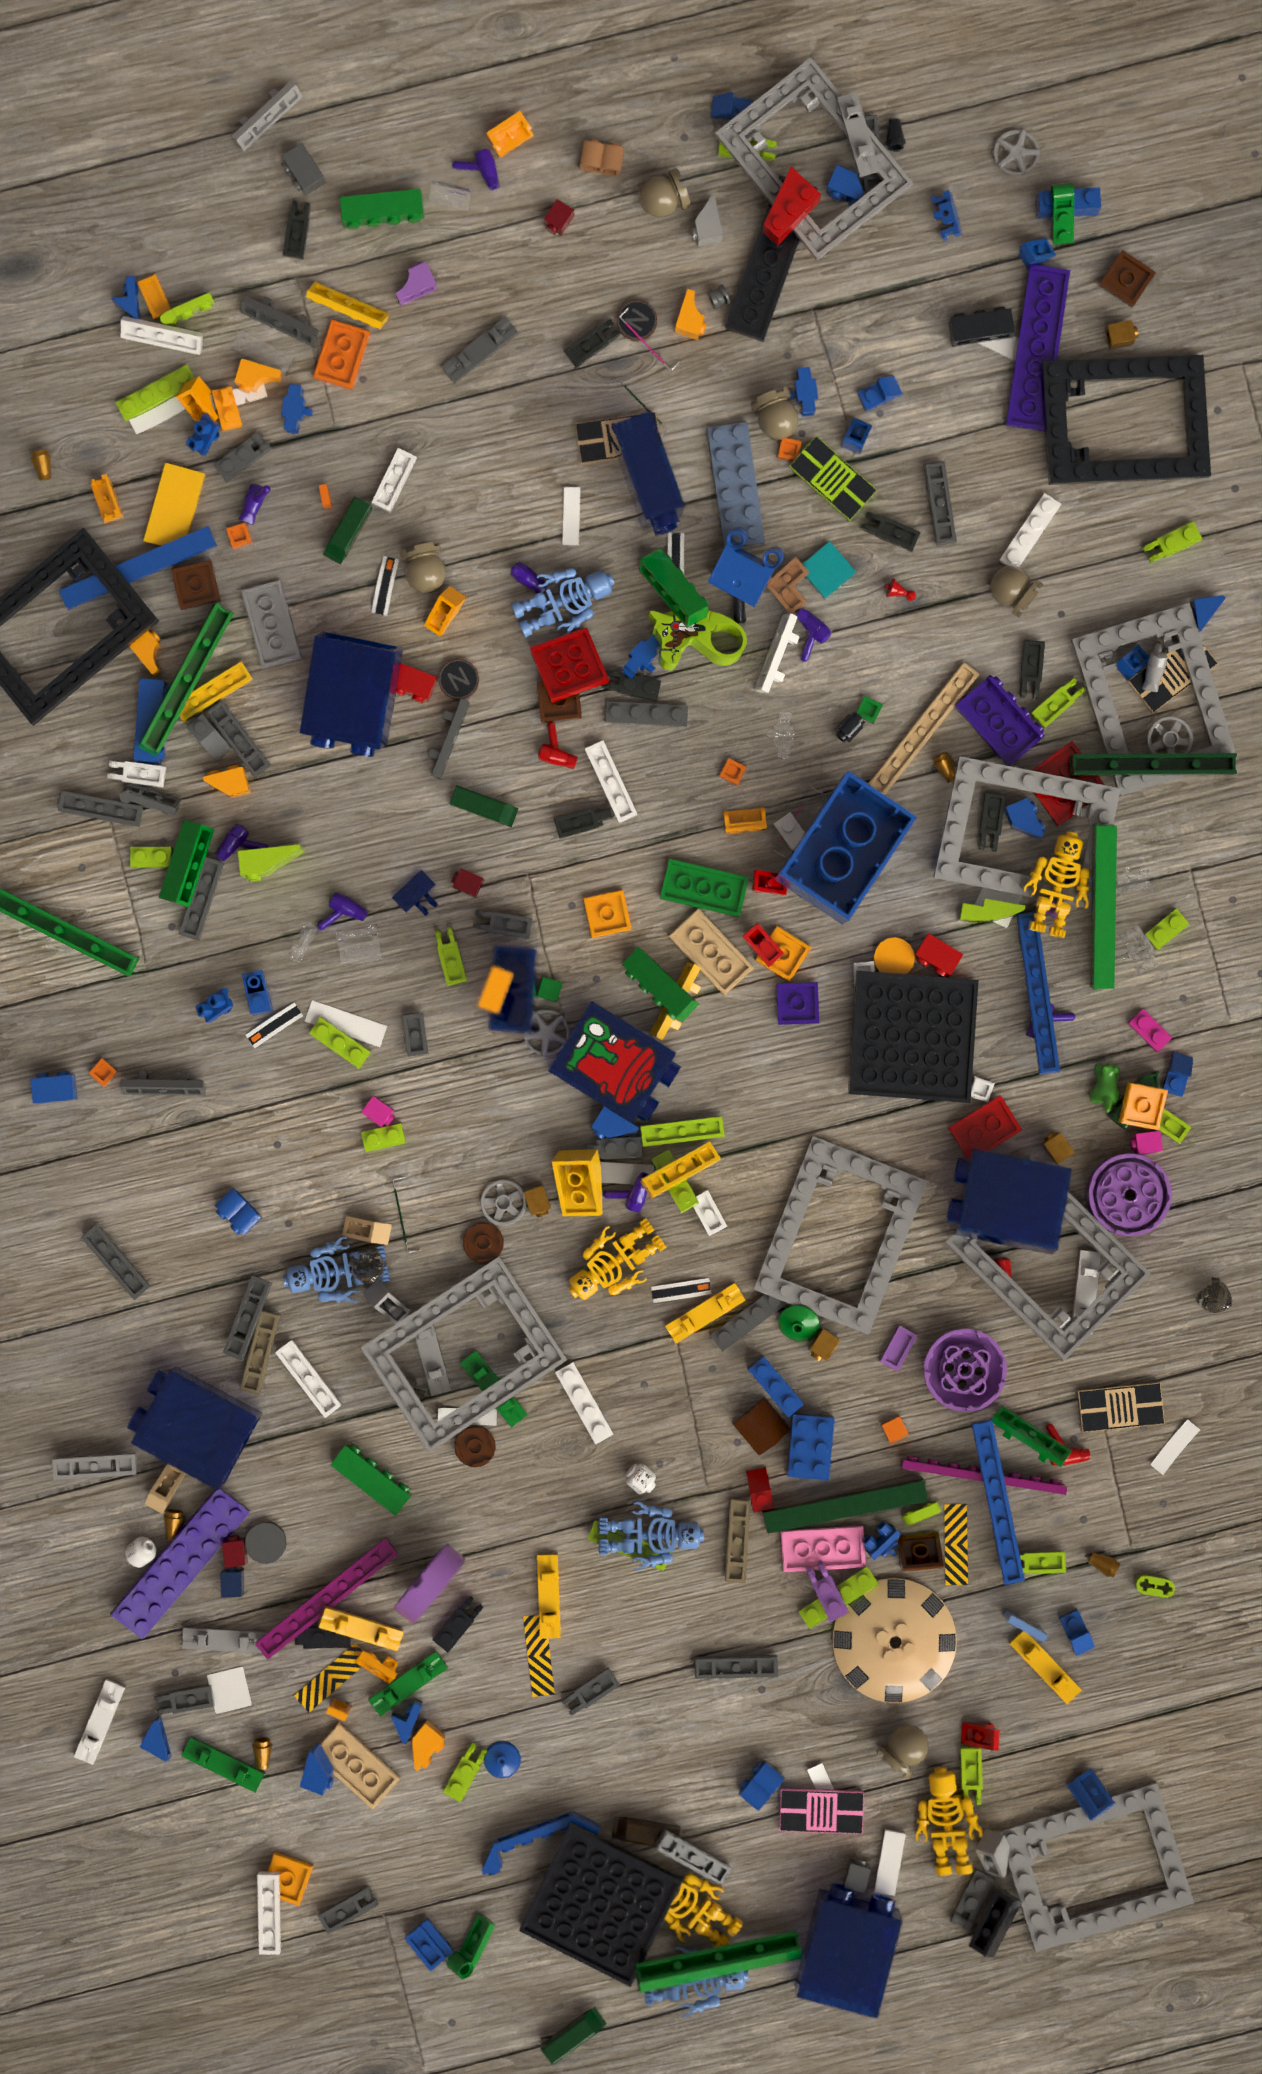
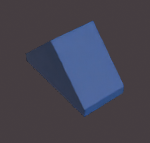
(856, 436)
(1205, 608)
(156, 1741)

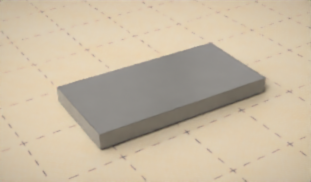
(271, 624)

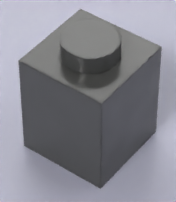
(857, 1875)

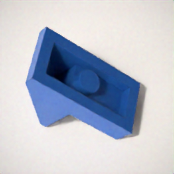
(727, 106)
(1036, 252)
(129, 304)
(879, 393)
(1132, 662)
(1177, 1074)
(1076, 1632)
(405, 1725)

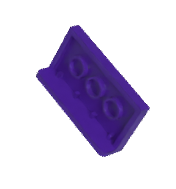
(1000, 720)

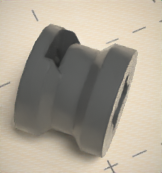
(718, 297)

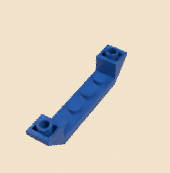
(525, 1836)

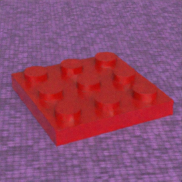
(569, 665)
(1059, 764)

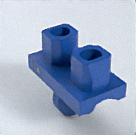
(204, 434)
(215, 1006)
(884, 1543)

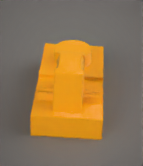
(226, 409)
(384, 1671)

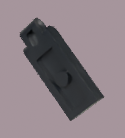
(320, 1638)

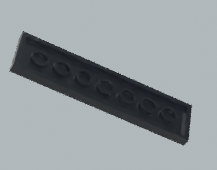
(762, 284)

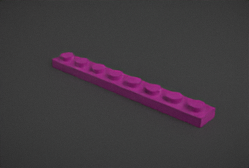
(974, 1473)
(327, 1596)

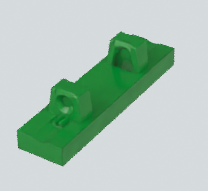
(477, 1368)
(1031, 1436)
(408, 1683)
(223, 1764)

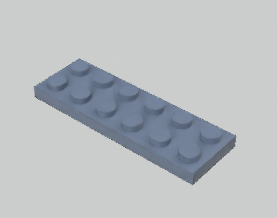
(735, 482)

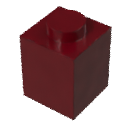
(558, 218)
(467, 882)
(234, 1552)

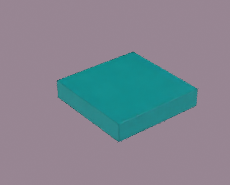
(828, 570)

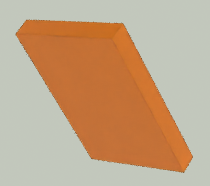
(341, 354)

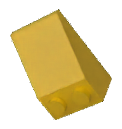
(578, 1182)

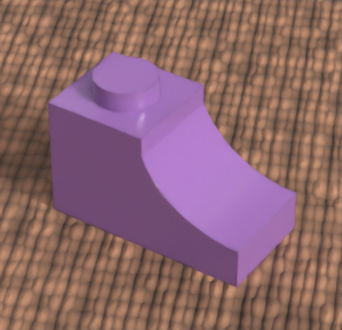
(418, 284)

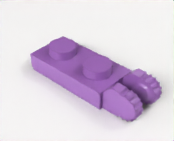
(828, 1593)

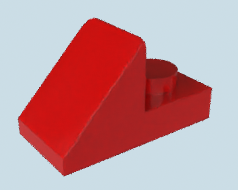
(764, 883)
(762, 944)
(759, 1489)
(980, 1735)

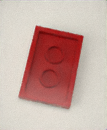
(985, 1127)

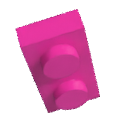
(1149, 1030)

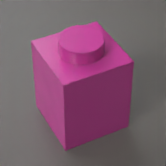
(378, 1112)
(1146, 1142)

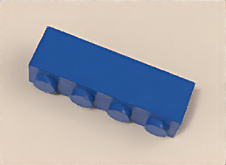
(149, 697)

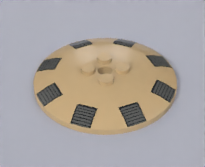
(901, 1672)

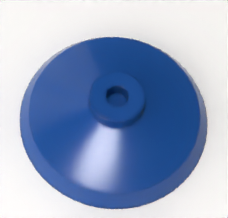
(502, 1759)

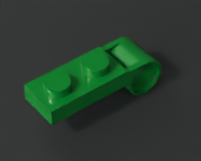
(1062, 213)
(464, 1962)

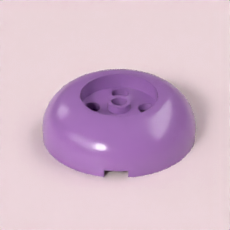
(979, 1390)

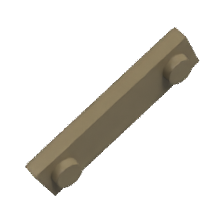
(260, 1352)
(737, 1540)

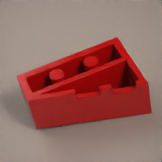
(790, 207)

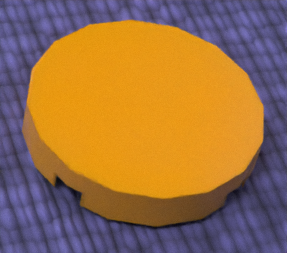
(894, 956)

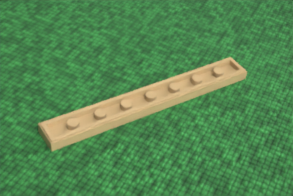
(924, 728)

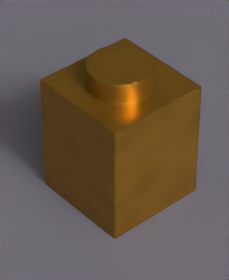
(1121, 334)
(1057, 1147)
(537, 1201)
(823, 1345)

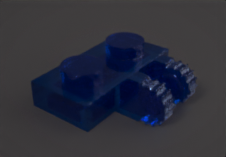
(414, 891)

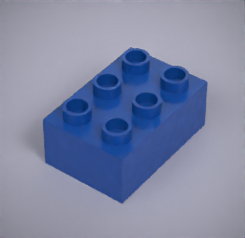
(845, 848)

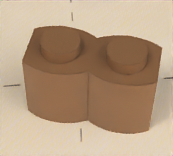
(602, 158)

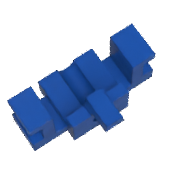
(947, 204)
(805, 391)
(294, 408)
(642, 657)

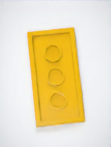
(174, 505)

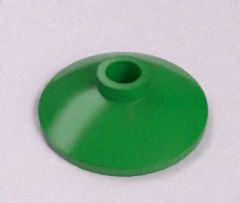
(800, 1316)

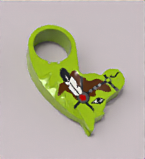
(675, 637)

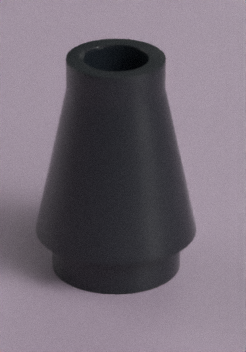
(895, 138)

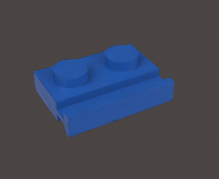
(1091, 1794)
(429, 1944)

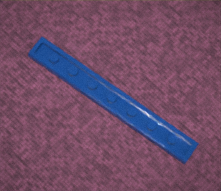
(142, 566)
(1038, 996)
(998, 1501)

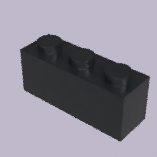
(981, 326)
(995, 1923)

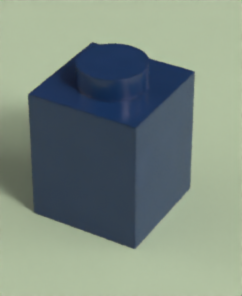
(232, 1582)

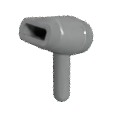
(1155, 669)

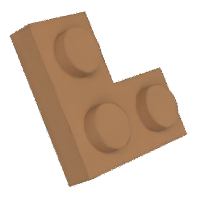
(784, 583)

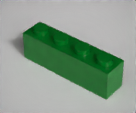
(382, 208)
(673, 587)
(186, 863)
(660, 985)
(371, 1479)

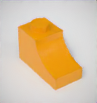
(690, 321)
(253, 375)
(196, 399)
(444, 610)
(146, 650)

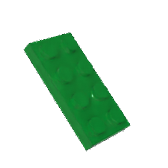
(704, 888)

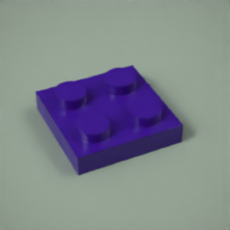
(797, 1003)

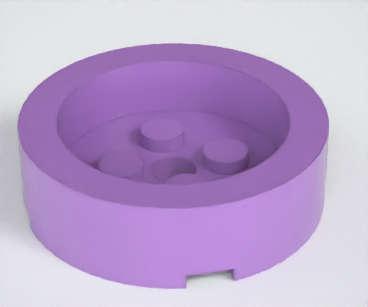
(1106, 1194)
(429, 1583)

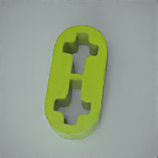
(921, 1513)
(1154, 1591)

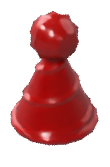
(896, 589)

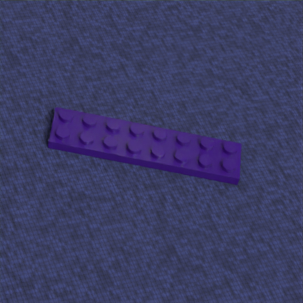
(1037, 343)
(179, 1562)

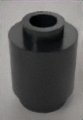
(849, 727)

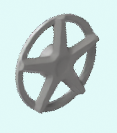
(1016, 152)
(1169, 738)
(547, 1032)
(503, 1202)

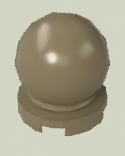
(663, 194)
(777, 415)
(424, 569)
(1013, 588)
(905, 1748)

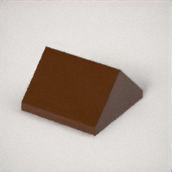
(761, 1427)
(920, 1551)

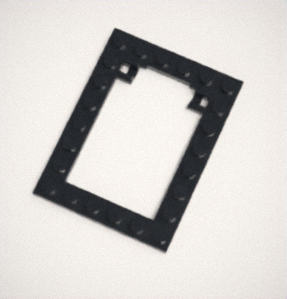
(1061, 456)
(133, 610)

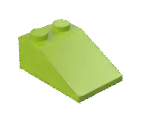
(264, 861)

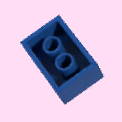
(810, 1446)

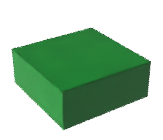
(869, 709)
(550, 989)

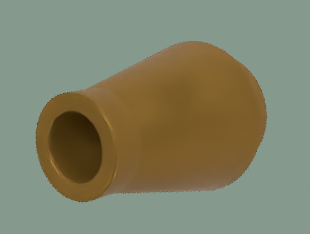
(42, 464)
(945, 766)
(173, 1522)
(1104, 1564)
(262, 1750)

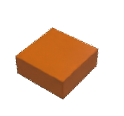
(789, 449)
(325, 496)
(239, 535)
(732, 771)
(103, 1072)
(895, 1429)

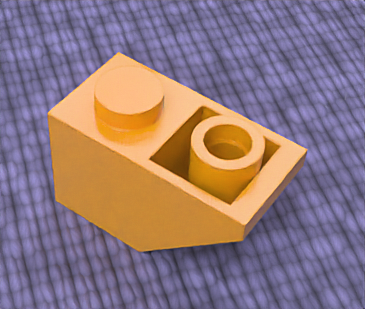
(230, 782)
(425, 1743)

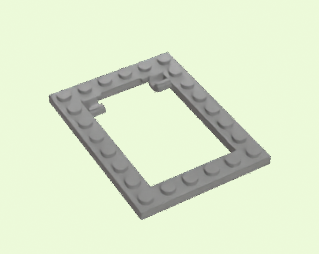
(746, 125)
(1167, 623)
(1101, 811)
(897, 1184)
(502, 1287)
(1072, 1332)
(1040, 1921)

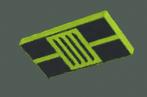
(832, 478)

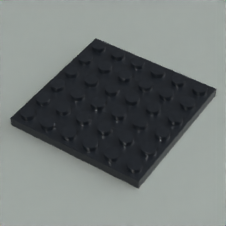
(913, 1036)
(600, 1904)

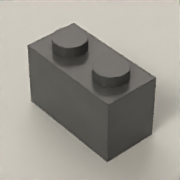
(303, 169)

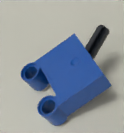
(743, 573)

